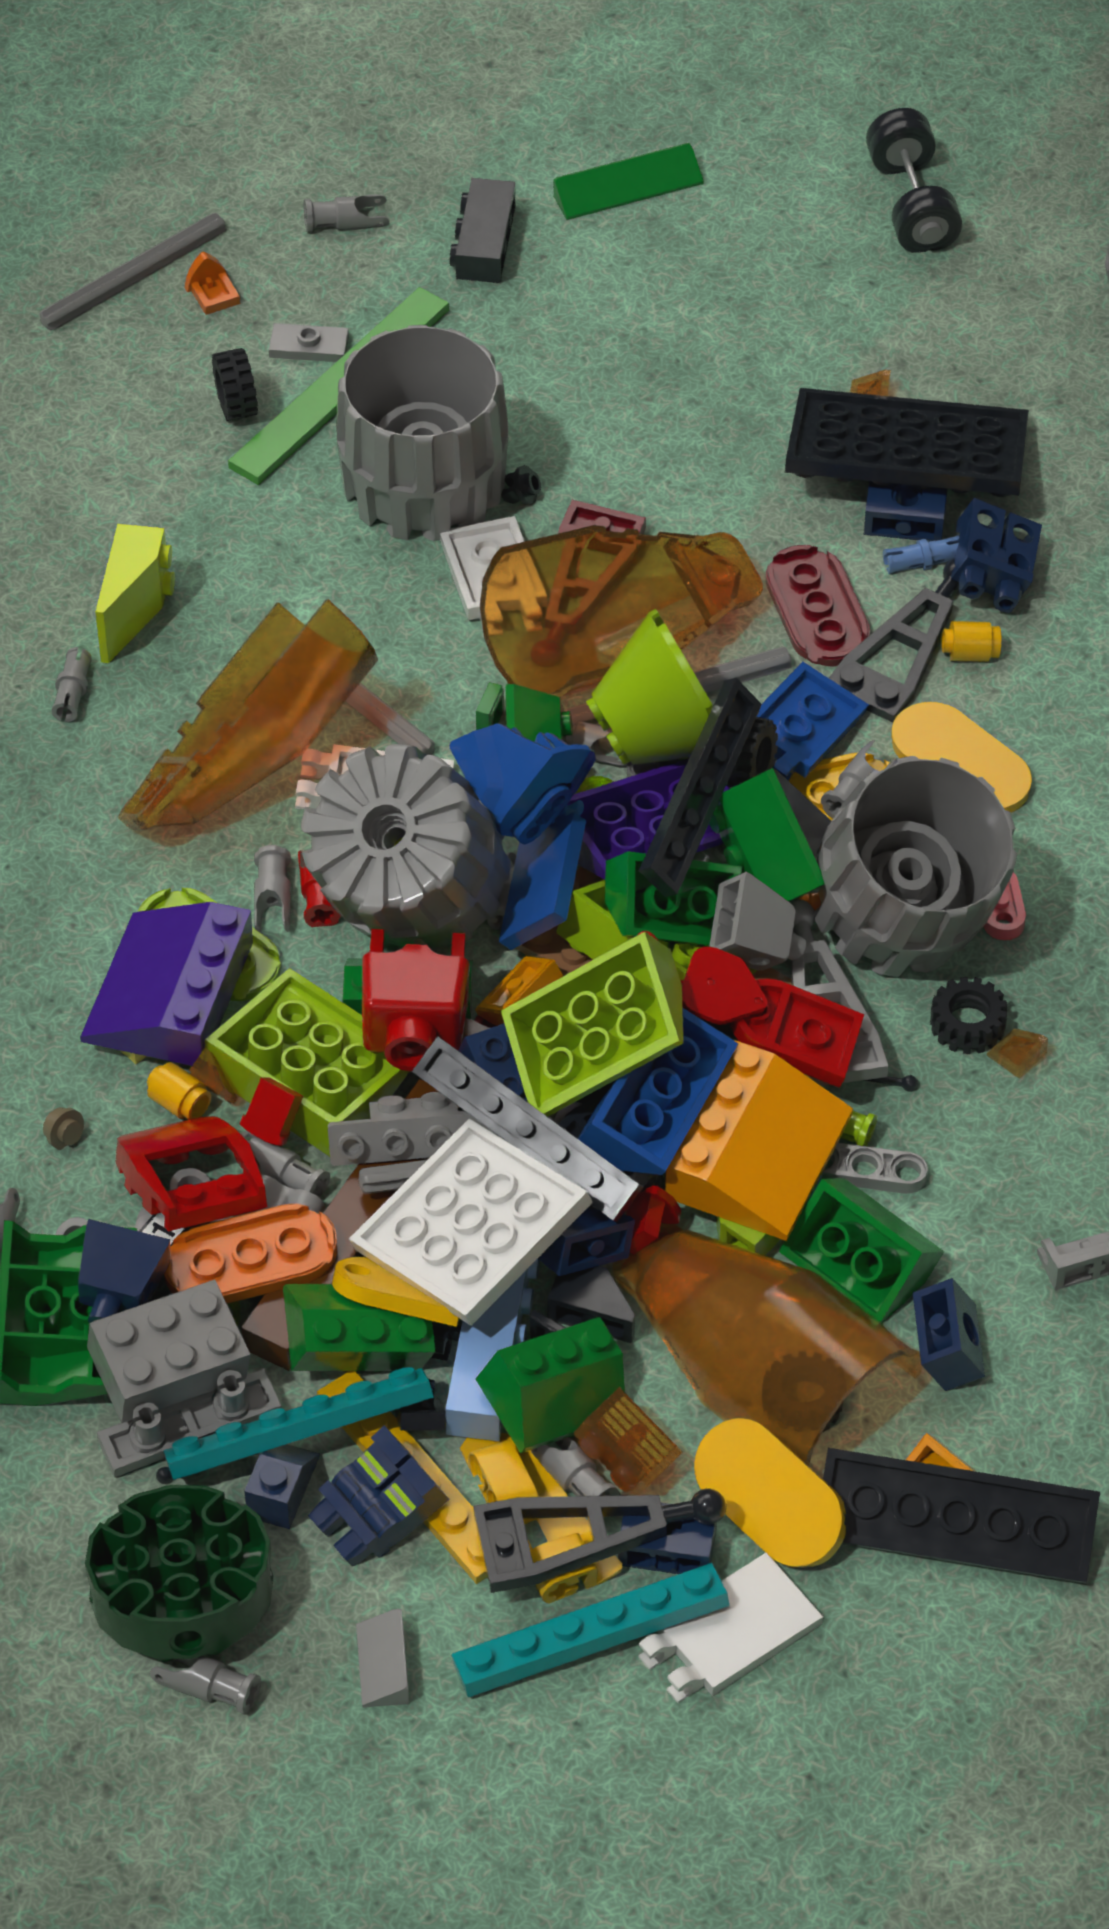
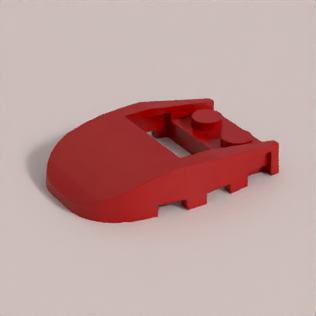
(190, 1202)

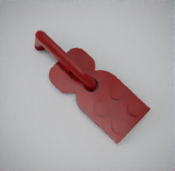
(772, 1014)

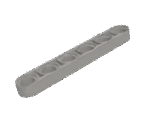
(885, 1161)

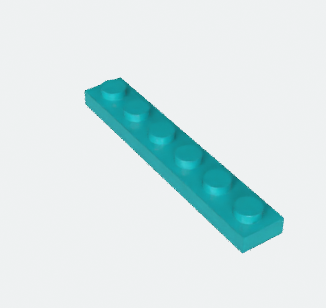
(283, 1427)
(590, 1630)

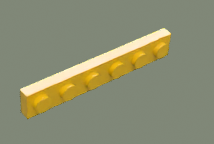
(455, 1520)

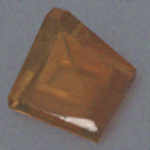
(874, 384)
(1019, 1051)
(209, 1073)

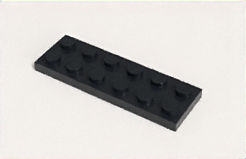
(964, 1515)

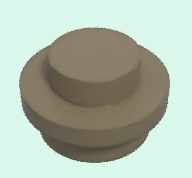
(63, 1127)

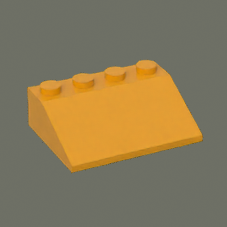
(758, 1144)

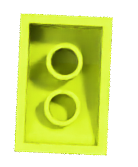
(132, 586)

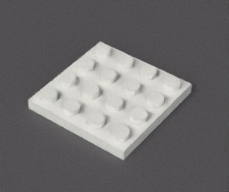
(470, 1221)

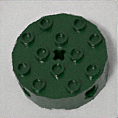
(179, 1572)

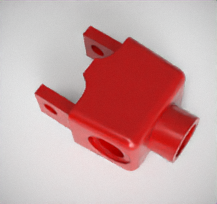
(413, 999)

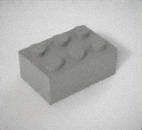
(167, 1349)

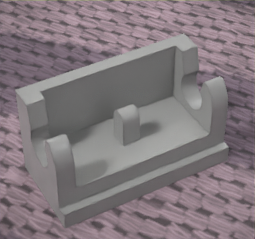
(1075, 1260)

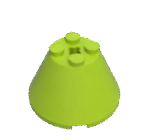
(651, 698)

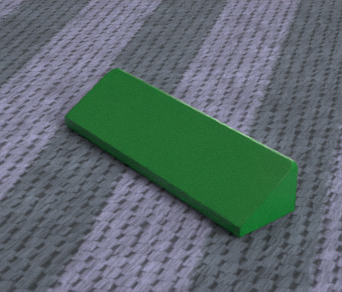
(627, 181)

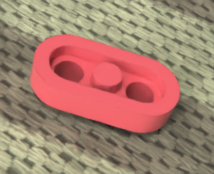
(1008, 908)

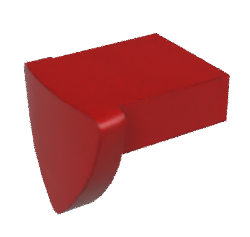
(272, 1112)
(649, 1211)

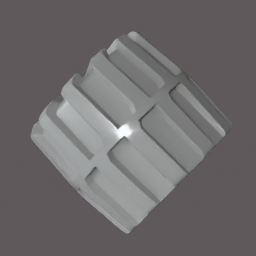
(422, 430)
(913, 865)
(439, 875)

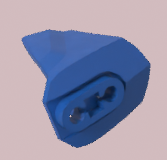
(521, 778)

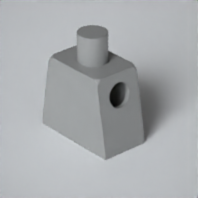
(755, 923)

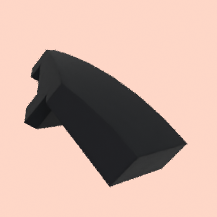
(422, 1415)

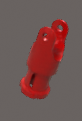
(318, 909)

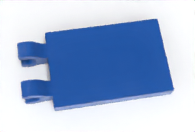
(809, 718)
(543, 879)

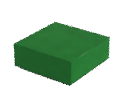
(490, 706)

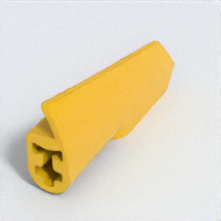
(513, 1474)

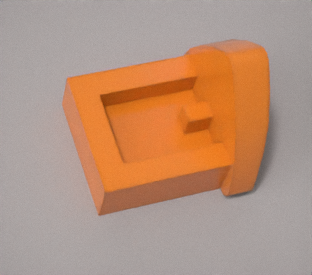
(211, 284)

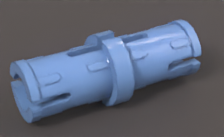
(920, 555)

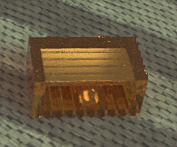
(626, 1443)

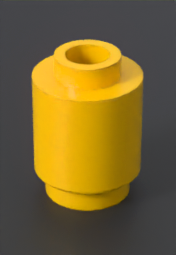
(971, 641)
(178, 1091)

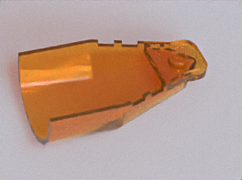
(573, 599)
(255, 715)
(758, 1332)

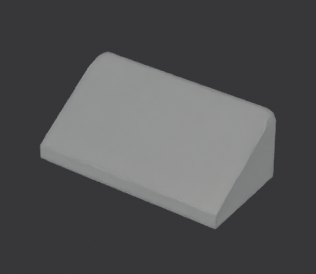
(382, 1660)

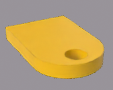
(374, 1286)

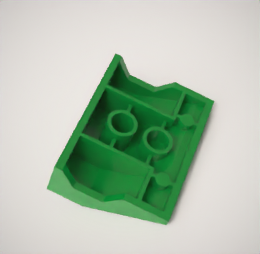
(43, 1321)

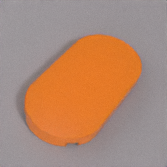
(254, 1252)

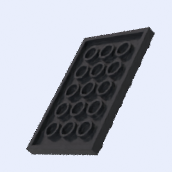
(907, 442)

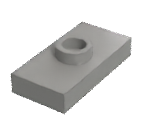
(308, 342)

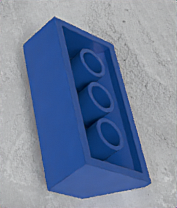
(655, 1105)

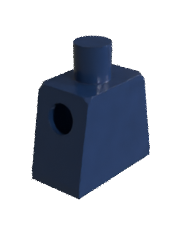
(119, 1268)

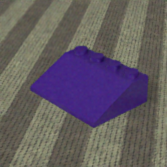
(627, 815)
(171, 981)

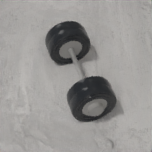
(927, 214)

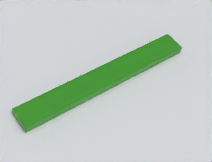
(319, 401)

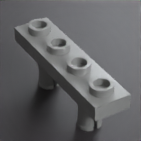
(154, 1430)

